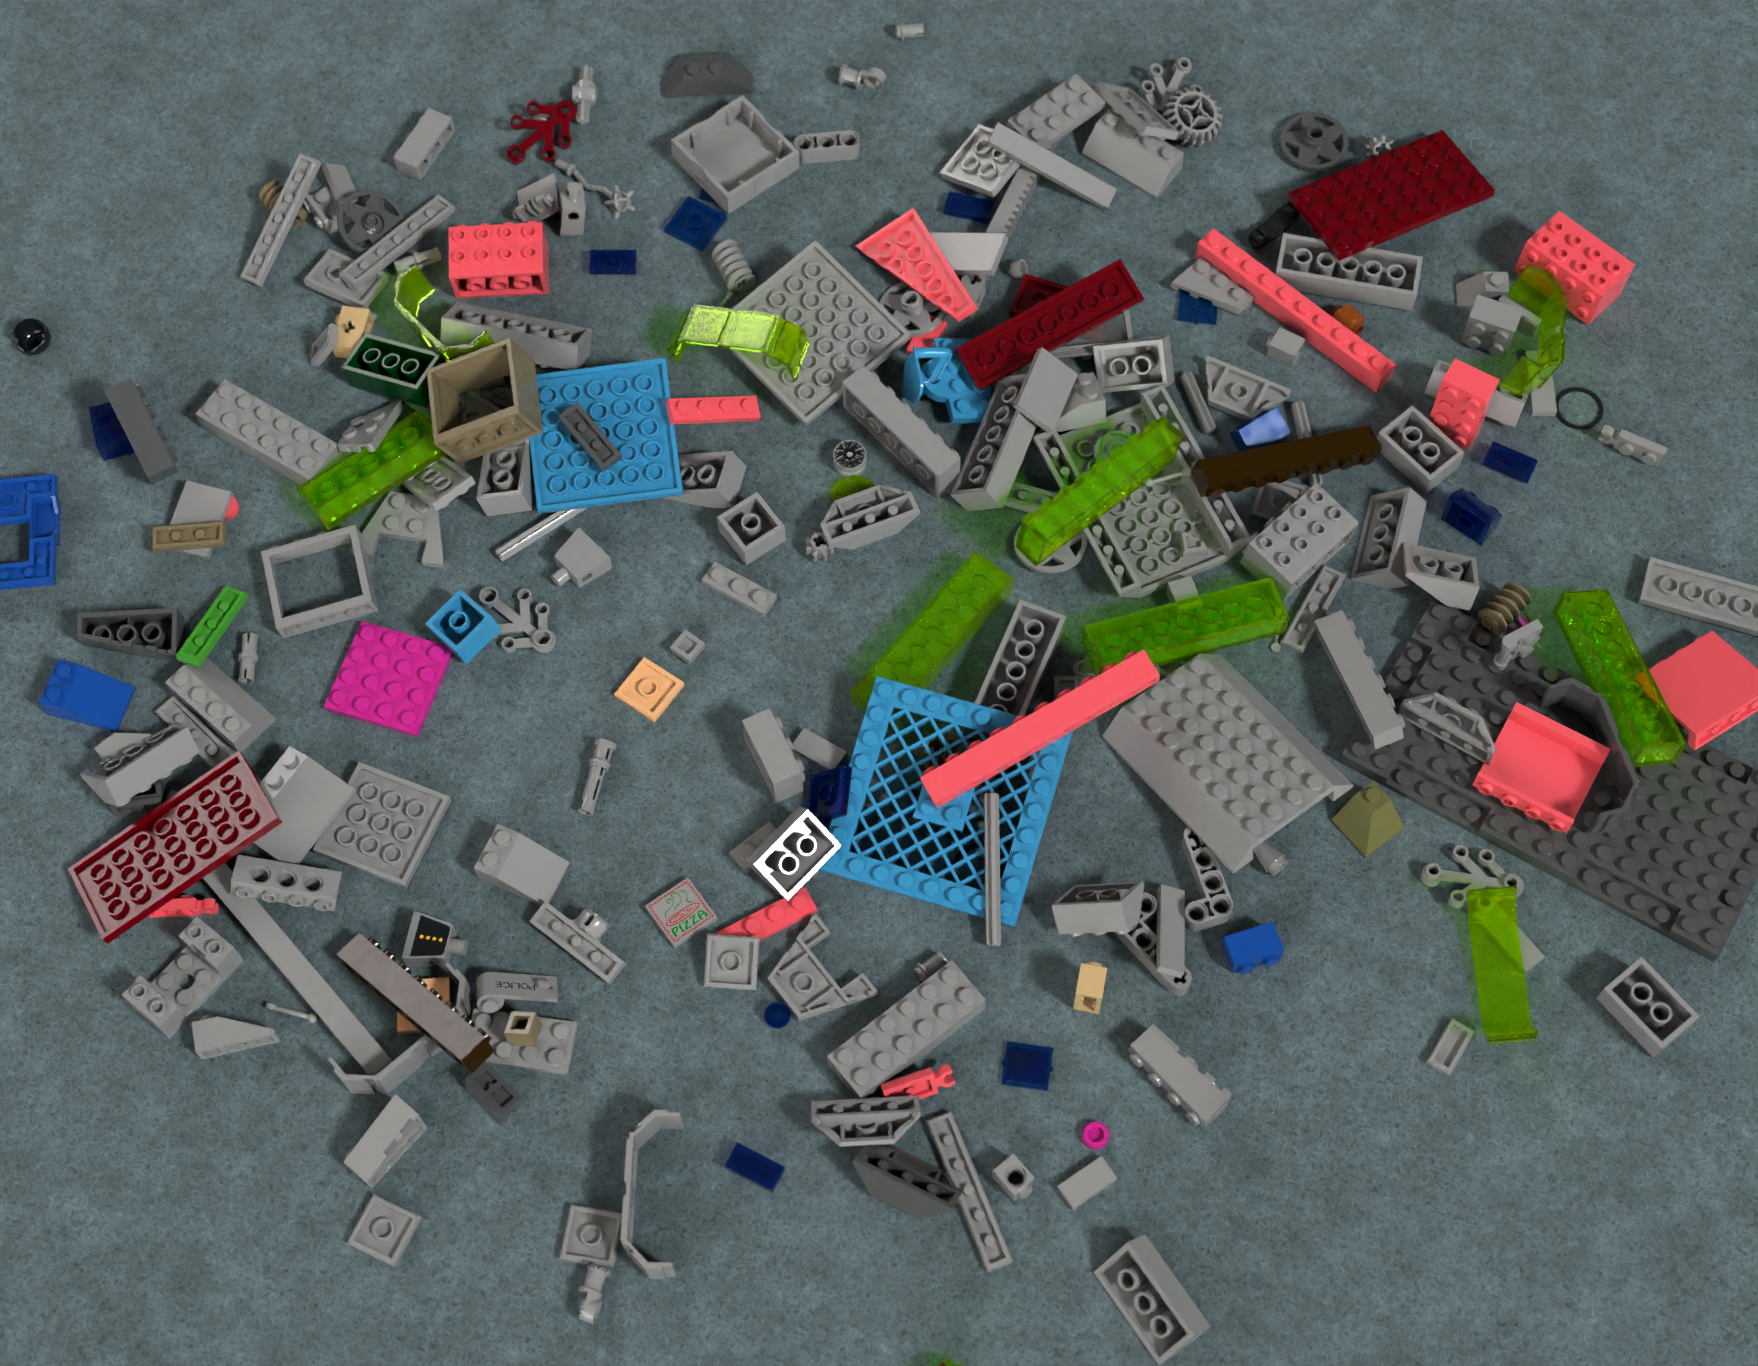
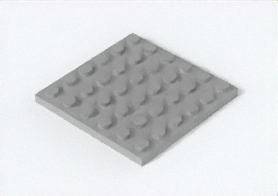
(842, 328)

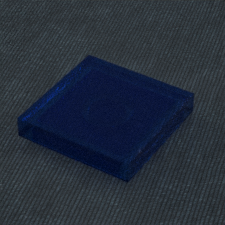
(695, 223)
(829, 793)

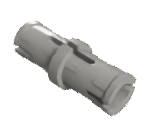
(420, 259)
(248, 658)

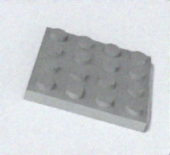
(383, 825)

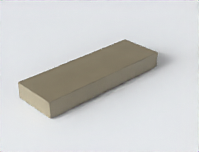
(189, 536)

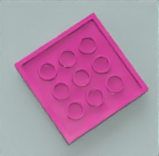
(389, 679)

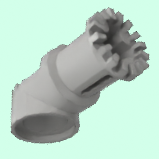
(862, 77)
(592, 1288)

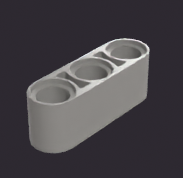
(827, 146)

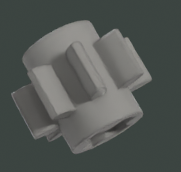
(1377, 142)
(818, 547)

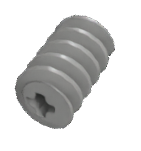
(733, 266)

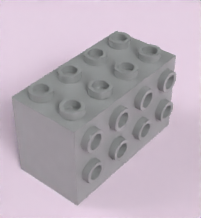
(1299, 540)

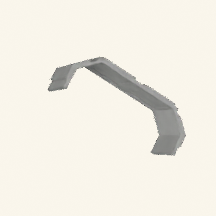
(412, 1058)
(644, 1131)

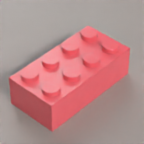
(1463, 402)

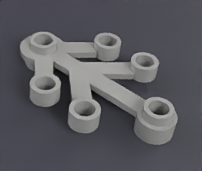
(1164, 93)
(521, 622)
(1475, 879)

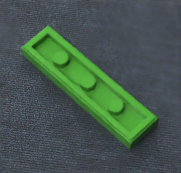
(212, 626)

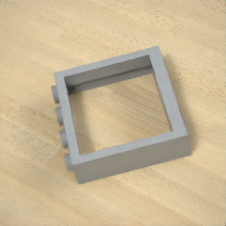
(326, 614)

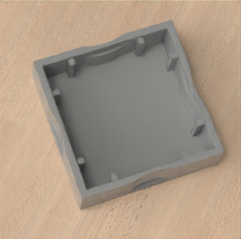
(735, 154)

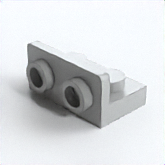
(324, 208)

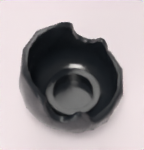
(32, 336)

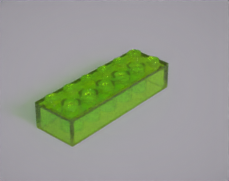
(369, 475)

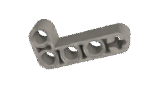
(1203, 875)
(1147, 954)

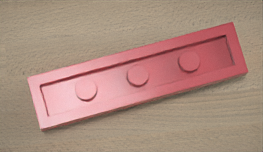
(712, 409)
(774, 917)

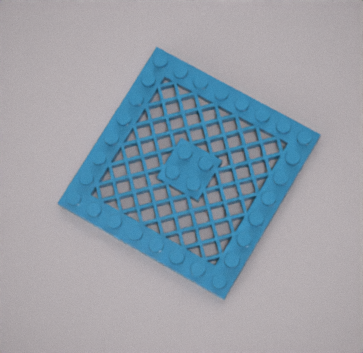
(952, 816)

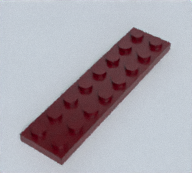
(1049, 324)

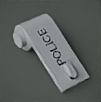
(497, 986)

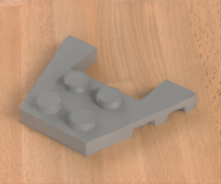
(407, 519)
(806, 983)

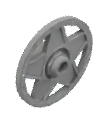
(911, 309)
(1063, 555)

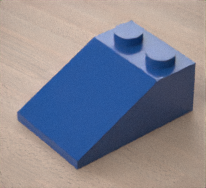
(86, 696)

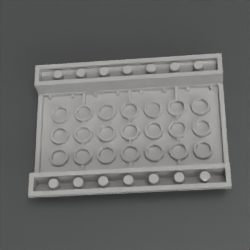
(1141, 534)
(1222, 757)

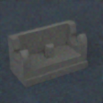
(144, 801)
(492, 1093)

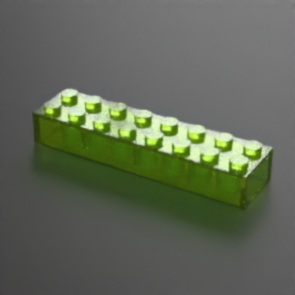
(1098, 490)
(1189, 626)
(939, 629)
(1620, 674)

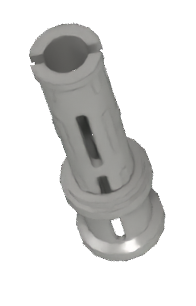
(598, 767)

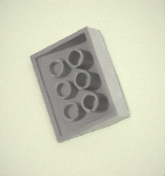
(306, 802)

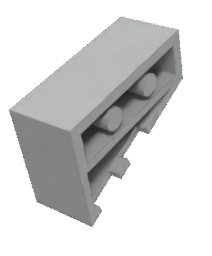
(385, 1141)

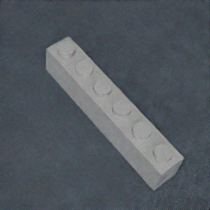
(1359, 679)

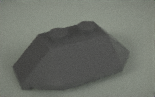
(706, 76)
(906, 1181)

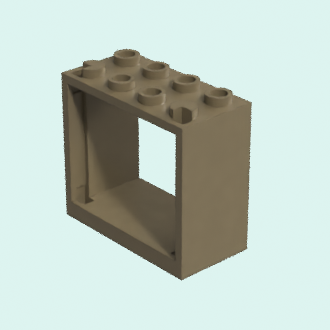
(494, 430)

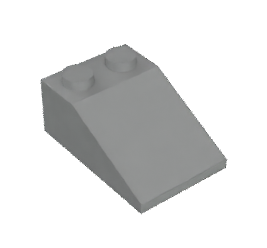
(1134, 364)
(1083, 407)
(710, 479)
(507, 480)
(1443, 574)
(520, 866)

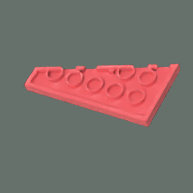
(916, 260)

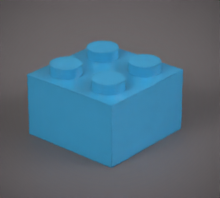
(463, 626)

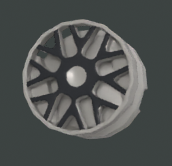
(849, 458)

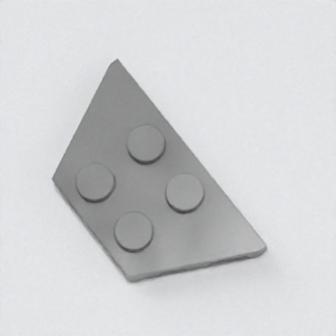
(1240, 391)
(370, 429)

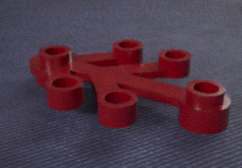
(543, 128)

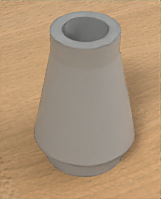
(1270, 858)

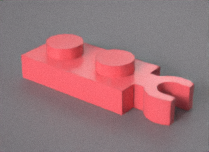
(187, 906)
(920, 1083)

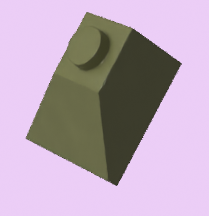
(1369, 819)

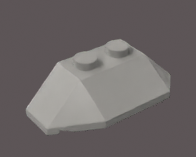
(868, 516)
(1451, 723)
(865, 1119)

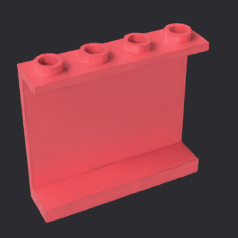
(1707, 687)
(1541, 768)

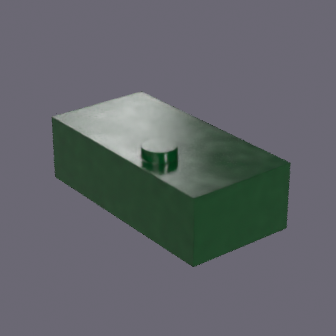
(391, 369)

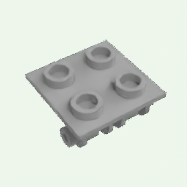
(538, 200)

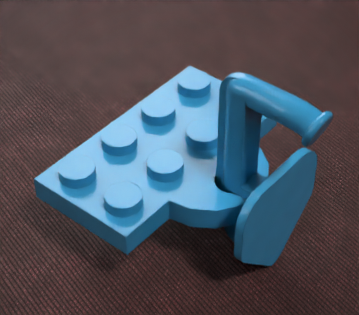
(945, 381)

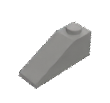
(222, 1036)

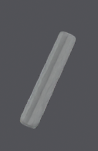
(1197, 403)

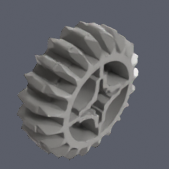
(1204, 116)

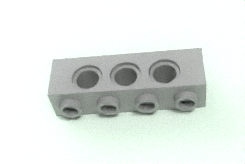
(277, 873)

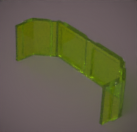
(410, 290)
(1545, 300)
(741, 331)
(1499, 966)

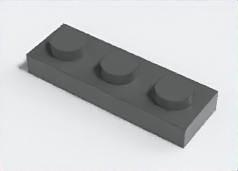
(590, 437)

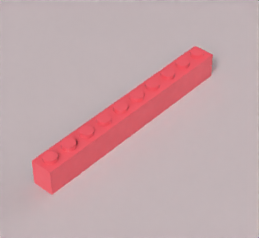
(1297, 312)
(1040, 728)

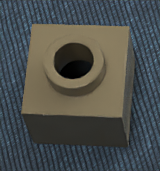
(523, 1028)

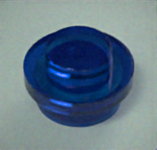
(777, 1015)

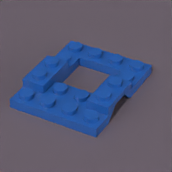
(33, 502)

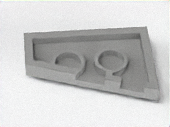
(1210, 283)

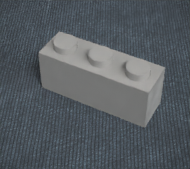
(424, 143)

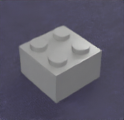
(1491, 326)
(751, 528)

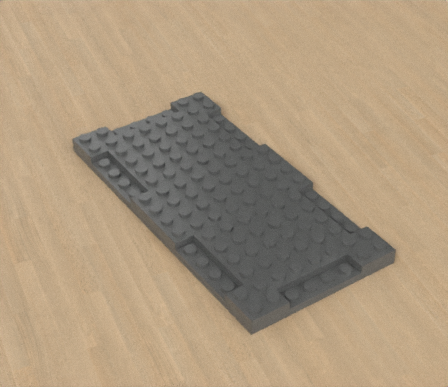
(1672, 863)

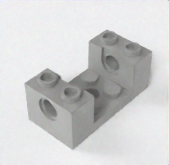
(204, 958)

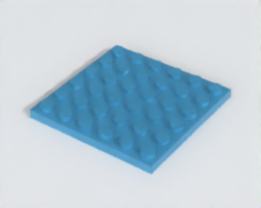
(633, 415)

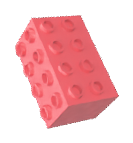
(498, 260)
(1579, 263)

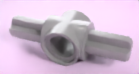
(584, 94)

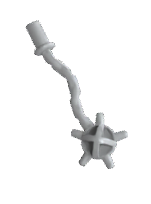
(619, 201)

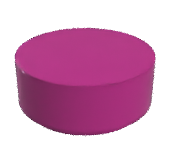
(1095, 1135)

